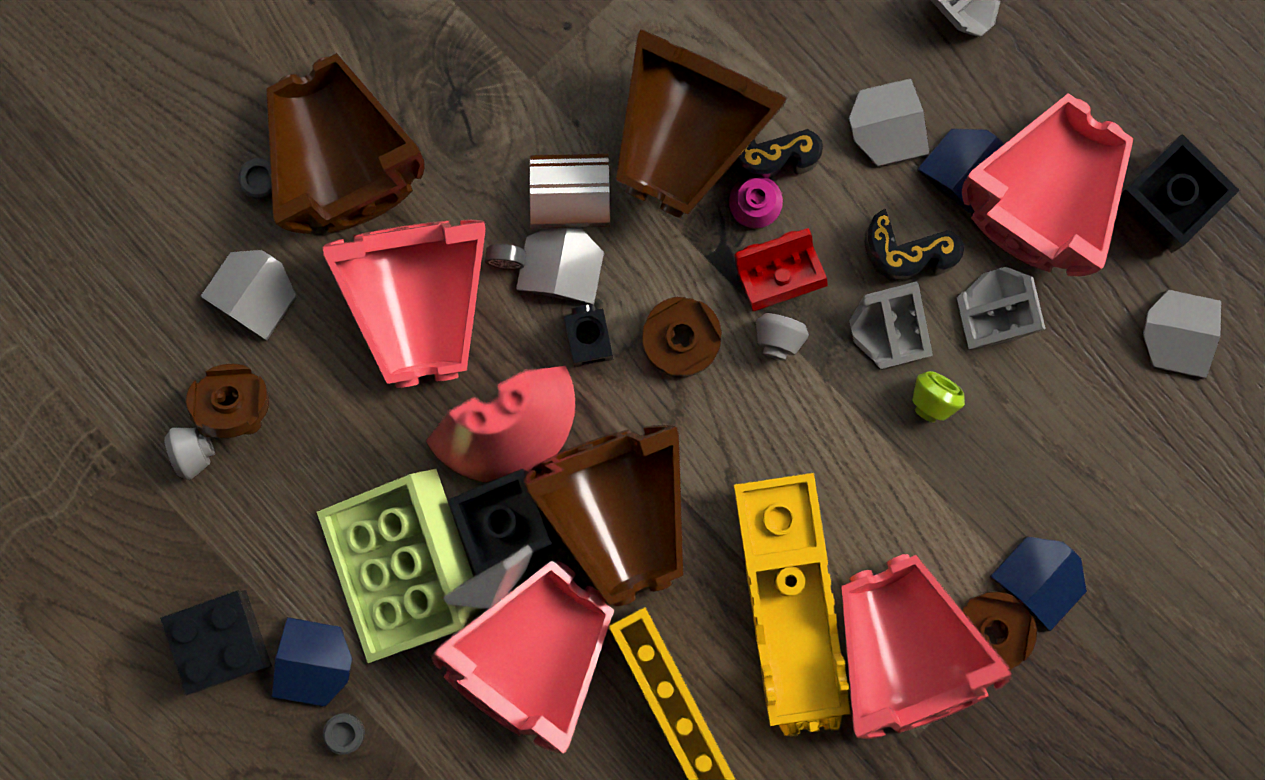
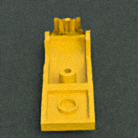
(792, 603)

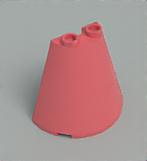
(1053, 189)
(413, 295)
(513, 432)
(911, 650)
(531, 655)

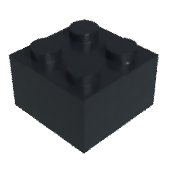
(1177, 193)
(501, 521)
(215, 642)

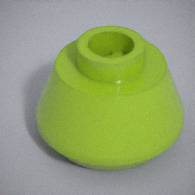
(936, 397)

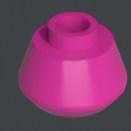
(766, 207)

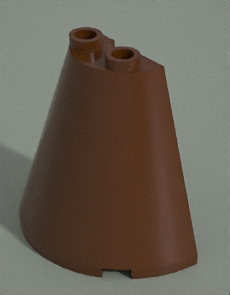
(686, 123)
(335, 151)
(618, 509)

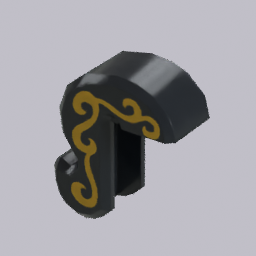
(770, 157)
(908, 259)

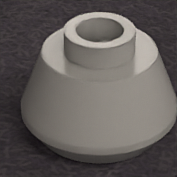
(780, 335)
(188, 451)

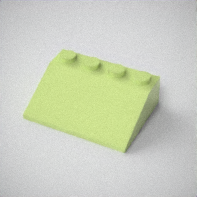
(397, 563)

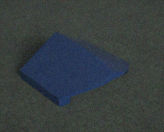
(956, 158)
(1044, 578)
(311, 662)

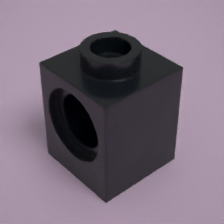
(588, 353)

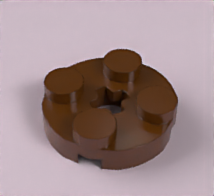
(687, 314)
(235, 419)
(1012, 618)

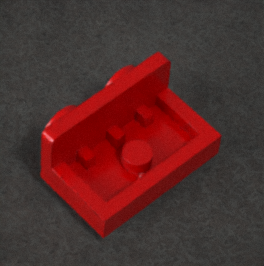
(780, 269)

